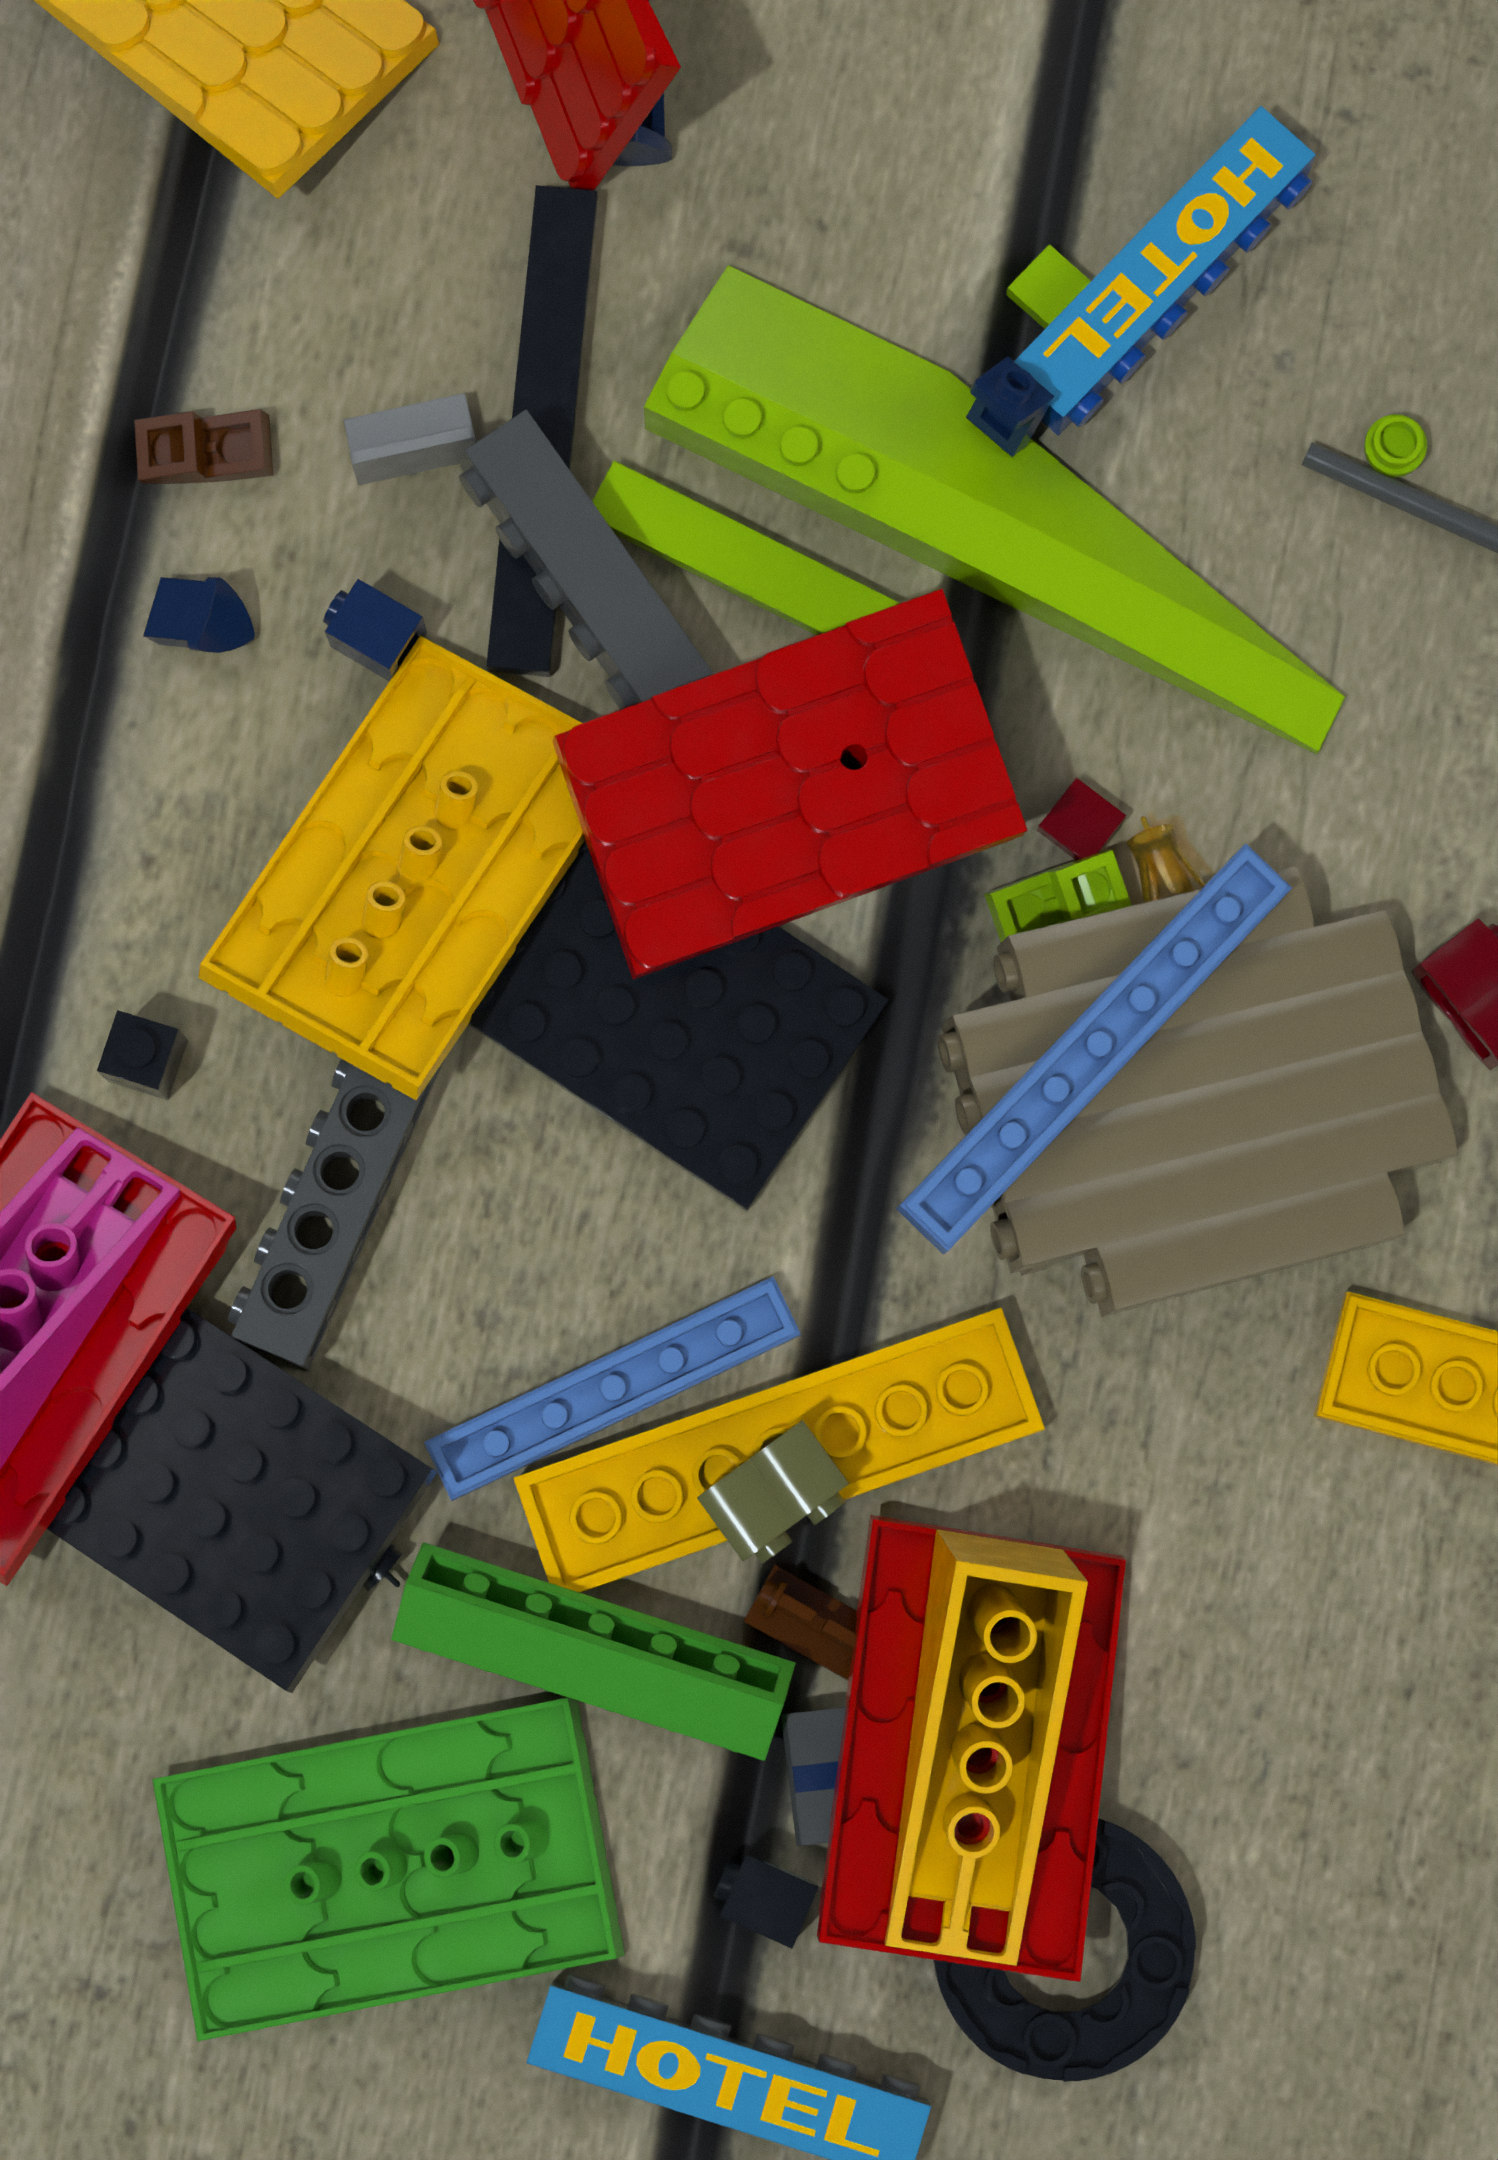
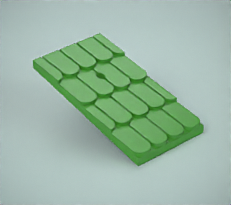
(332, 1877)

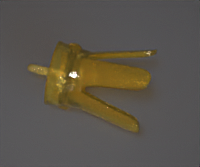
(1160, 849)

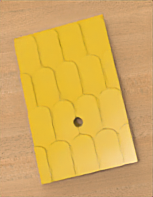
(258, 76)
(408, 872)

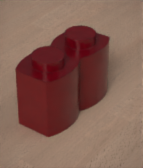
(1464, 987)

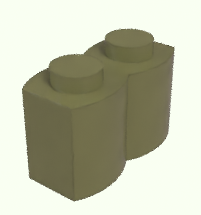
(774, 1492)

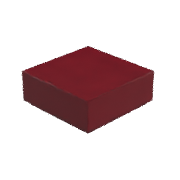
(1081, 821)

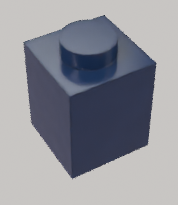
(372, 628)

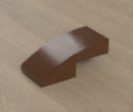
(205, 449)

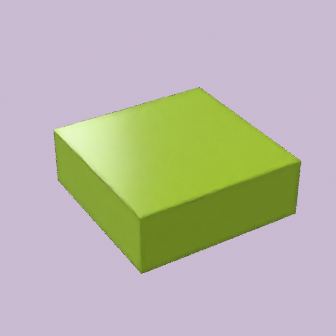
(1047, 286)

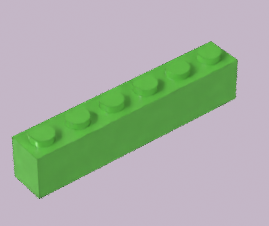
(593, 1651)

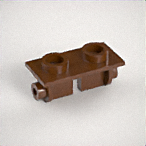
(805, 1620)

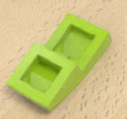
(1059, 895)

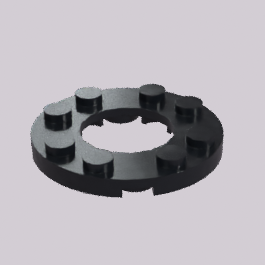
(1129, 2016)

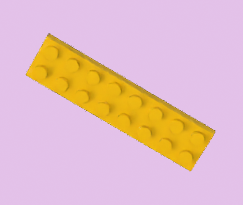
(872, 1415)

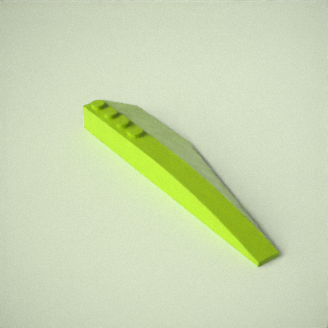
(892, 456)

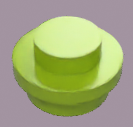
(1395, 445)

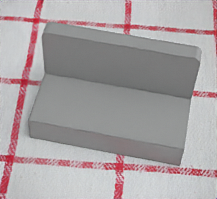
(409, 438)

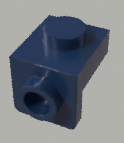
(1008, 405)

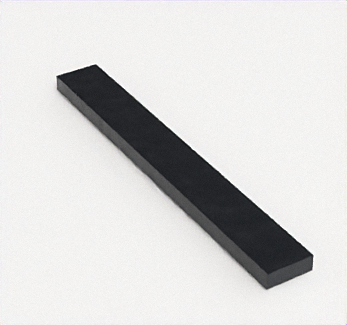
(549, 390)

